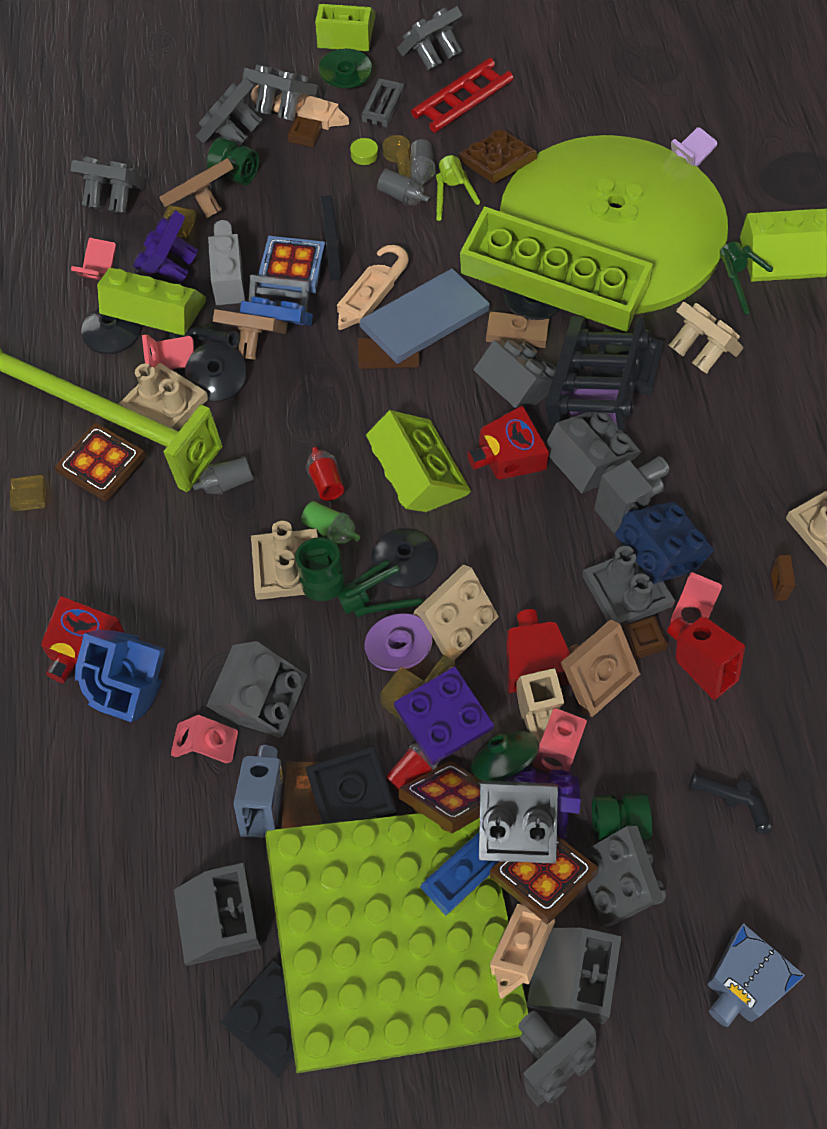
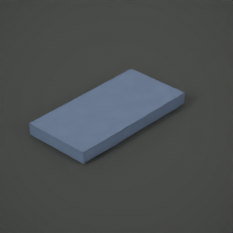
(424, 315)

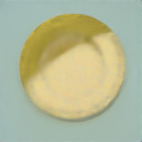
(391, 143)

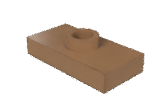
(517, 328)

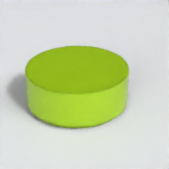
(364, 151)

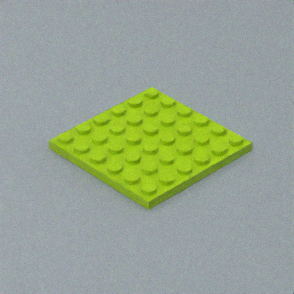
(372, 956)

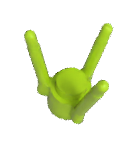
(452, 174)

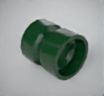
(243, 159)
(320, 569)
(613, 815)

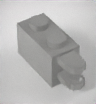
(226, 265)

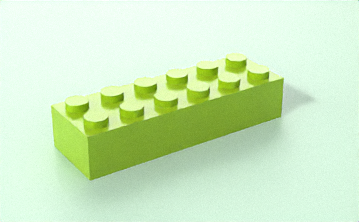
(555, 268)

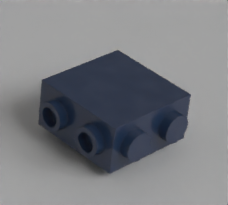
(664, 541)

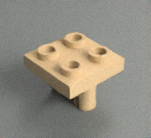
(720, 336)
(164, 396)
(811, 524)
(275, 561)
(457, 612)

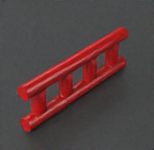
(460, 107)

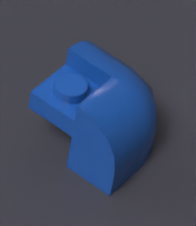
(119, 673)

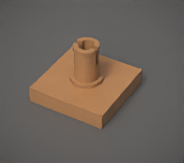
(199, 188)
(250, 328)
(600, 668)

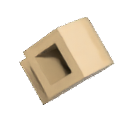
(537, 697)

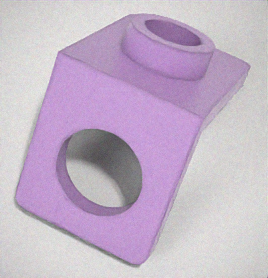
(695, 146)

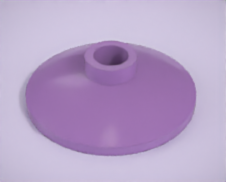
(396, 632)

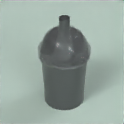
(422, 161)
(401, 187)
(225, 476)

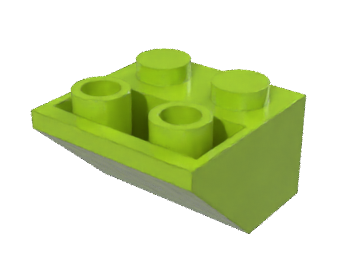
(344, 27)

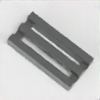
(378, 116)
(304, 284)

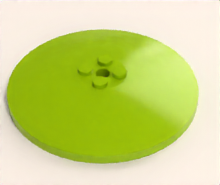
(666, 213)

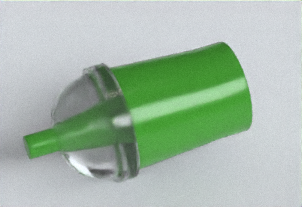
(329, 523)

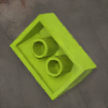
(788, 242)
(148, 301)
(416, 462)

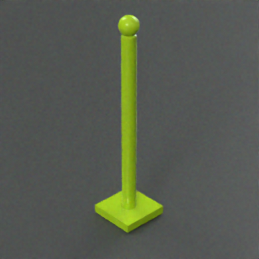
(186, 451)

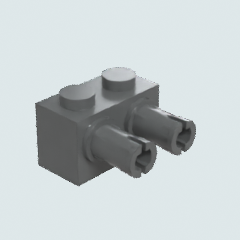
(628, 488)

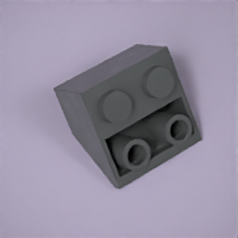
(516, 372)
(587, 447)
(257, 689)
(217, 915)
(576, 974)

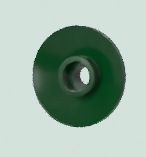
(345, 68)
(505, 756)

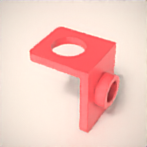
(97, 260)
(171, 352)
(697, 594)
(205, 738)
(560, 740)

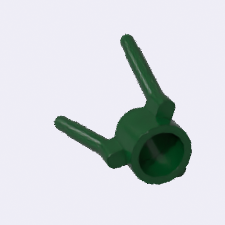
(735, 260)
(355, 595)

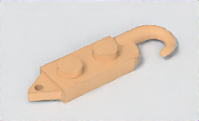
(311, 108)
(371, 288)
(519, 949)

